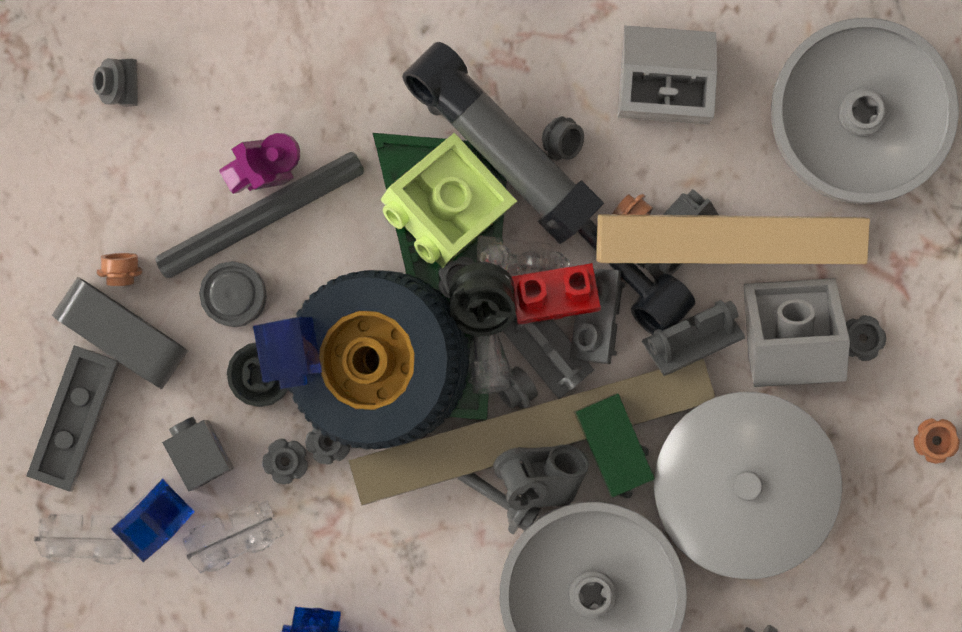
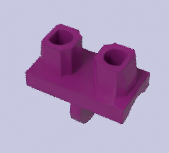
(262, 163)

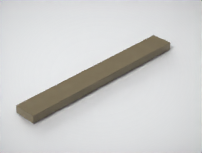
(543, 425)

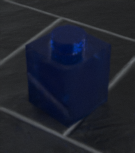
(287, 351)
(152, 520)

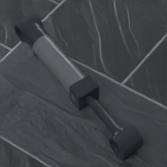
(443, 85)

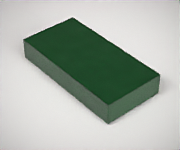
(614, 445)

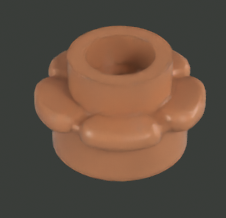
(633, 206)
(119, 268)
(945, 431)

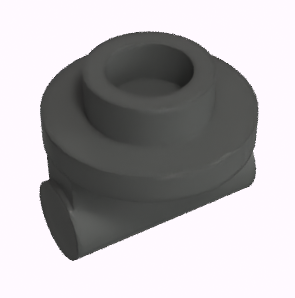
(117, 82)

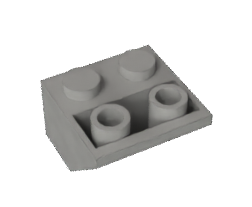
(668, 75)

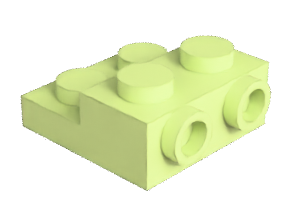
(446, 201)

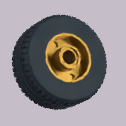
(418, 368)

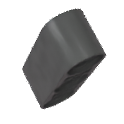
(119, 333)

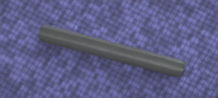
(259, 215)

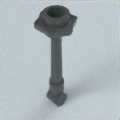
(516, 518)

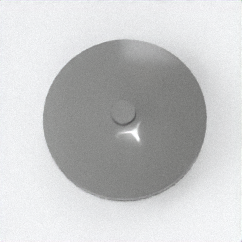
(864, 110)
(748, 485)
(592, 572)

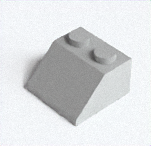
(796, 332)

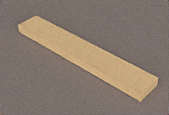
(732, 239)

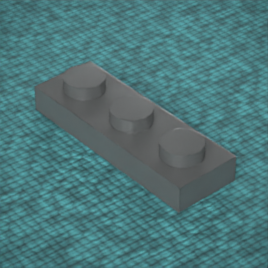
(73, 418)

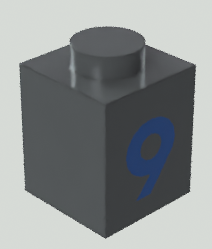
(197, 453)

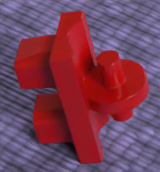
(555, 294)

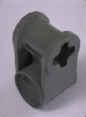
(544, 477)

